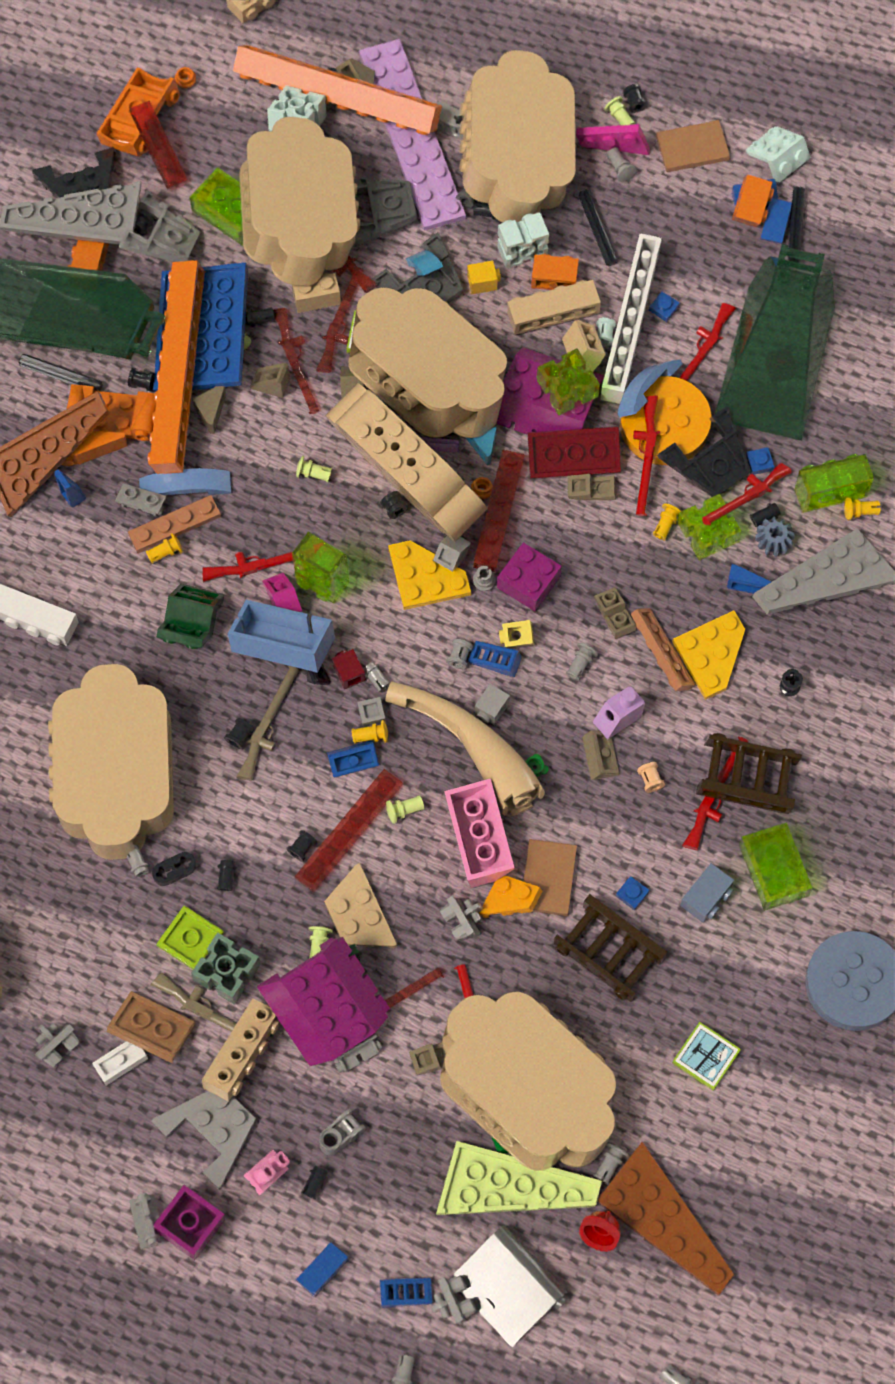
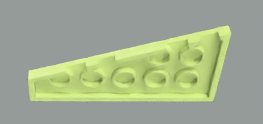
(497, 1182)

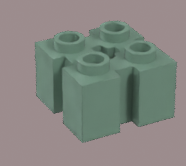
(221, 955)

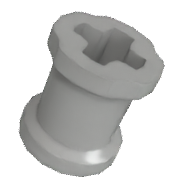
(464, 648)

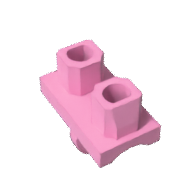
(267, 1170)

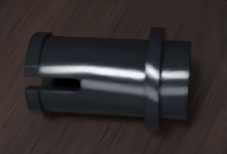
(482, 209)
(259, 316)
(766, 513)
(226, 875)
(314, 1182)

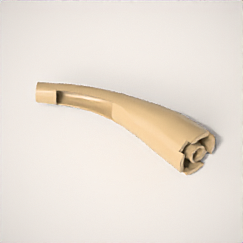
(510, 775)

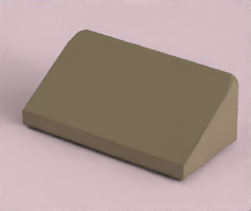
(600, 755)

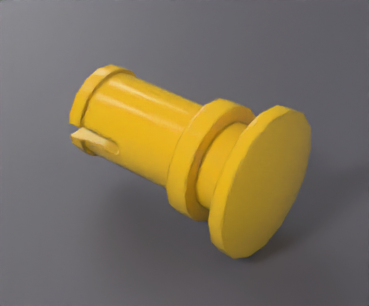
(860, 508)
(667, 519)
(164, 549)
(370, 733)

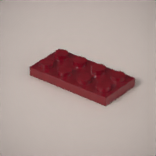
(574, 452)

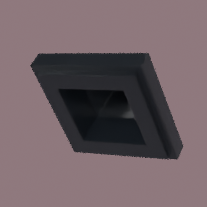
(319, 678)

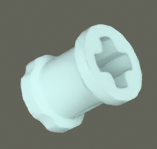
(605, 331)

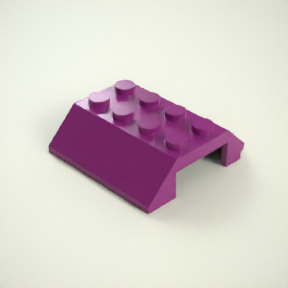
(529, 405)
(326, 1003)

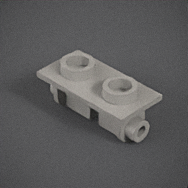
(141, 499)
(366, 1049)
(144, 1216)

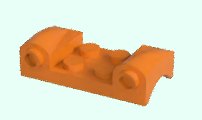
(119, 127)
(126, 412)

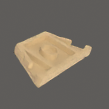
(358, 912)

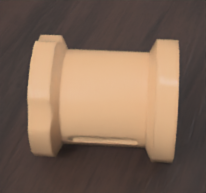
(651, 777)

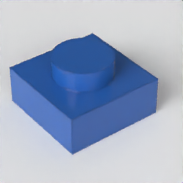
(664, 306)
(760, 461)
(632, 893)

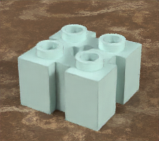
(297, 104)
(522, 239)

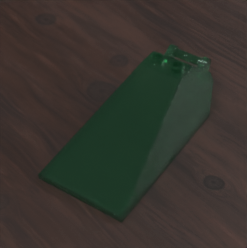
(75, 310)
(779, 345)

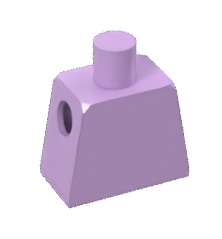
(626, 708)

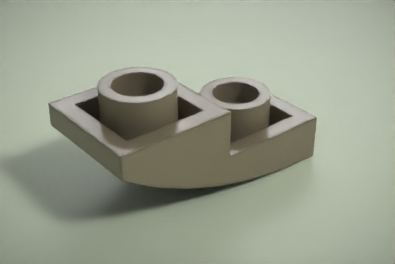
(614, 612)

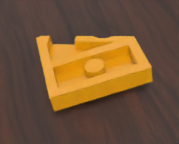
(510, 896)

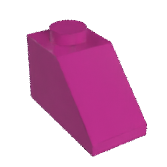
(282, 592)

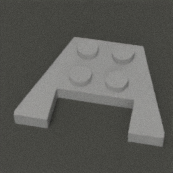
(171, 237)
(219, 1122)

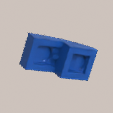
(776, 221)

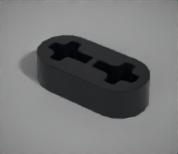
(175, 874)

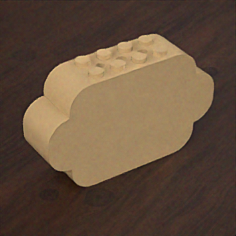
(518, 136)
(298, 201)
(427, 362)
(406, 461)
(111, 761)
(528, 1080)

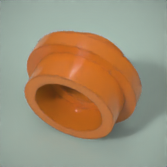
(183, 73)
(482, 482)

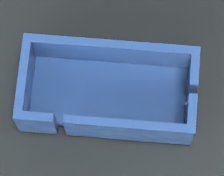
(281, 635)

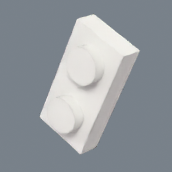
(119, 1061)

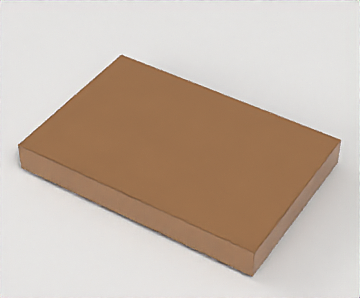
(692, 146)
(551, 868)
(151, 1026)

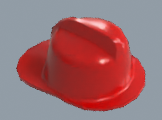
(600, 1231)

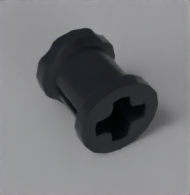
(635, 98)
(141, 379)
(796, 679)
(239, 733)
(302, 845)

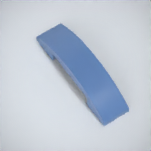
(633, 397)
(190, 481)

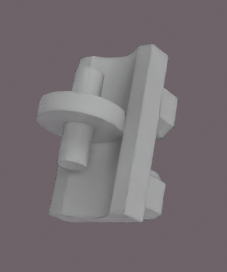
(467, 927)
(64, 1036)
(450, 1288)

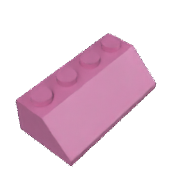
(479, 832)

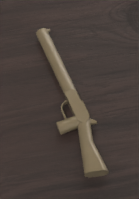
(258, 740)
(191, 1003)

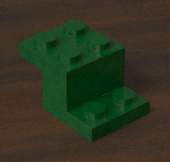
(190, 616)

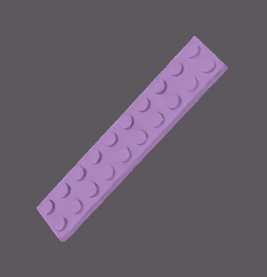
(417, 153)

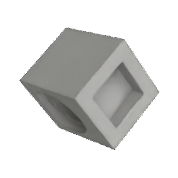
(451, 553)
(491, 705)

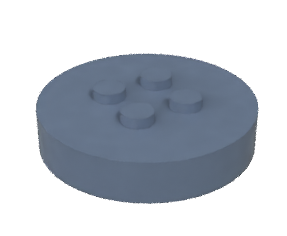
(852, 980)

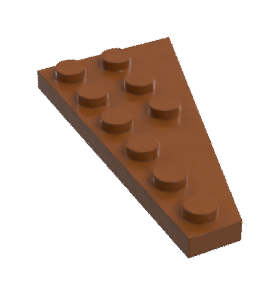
(40, 451)
(654, 1210)

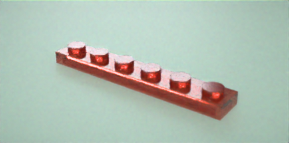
(499, 510)
(348, 830)

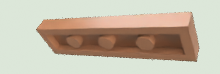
(176, 522)
(662, 649)

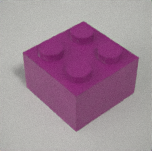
(529, 576)
(189, 1222)

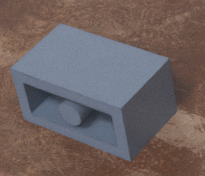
(707, 893)

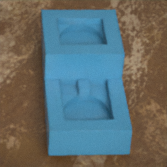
(424, 262)

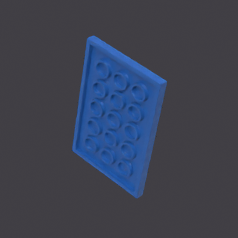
(220, 326)

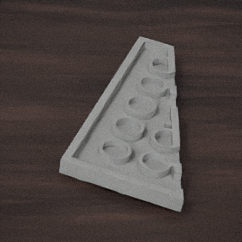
(81, 216)
(832, 573)

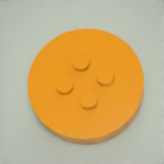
(680, 417)

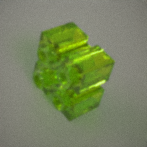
(567, 381)
(704, 538)

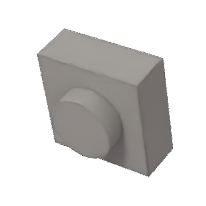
(371, 711)

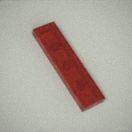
(158, 144)

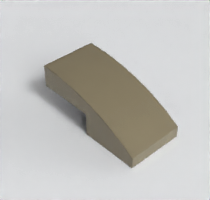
(588, 488)
(428, 1058)

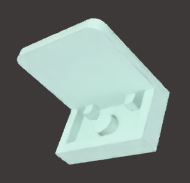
(781, 150)

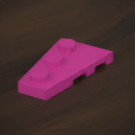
(624, 137)

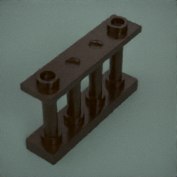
(734, 791)
(632, 939)

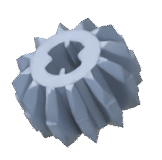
(778, 544)

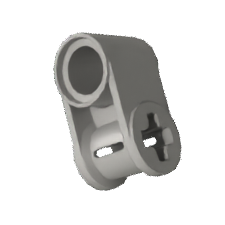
(449, 120)
(344, 1130)

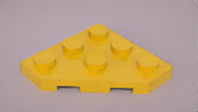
(422, 579)
(711, 652)

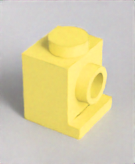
(523, 627)

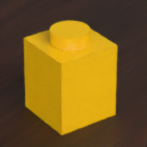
(483, 277)

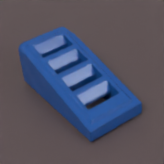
(69, 489)
(744, 580)
(514, 655)
(386, 1303)

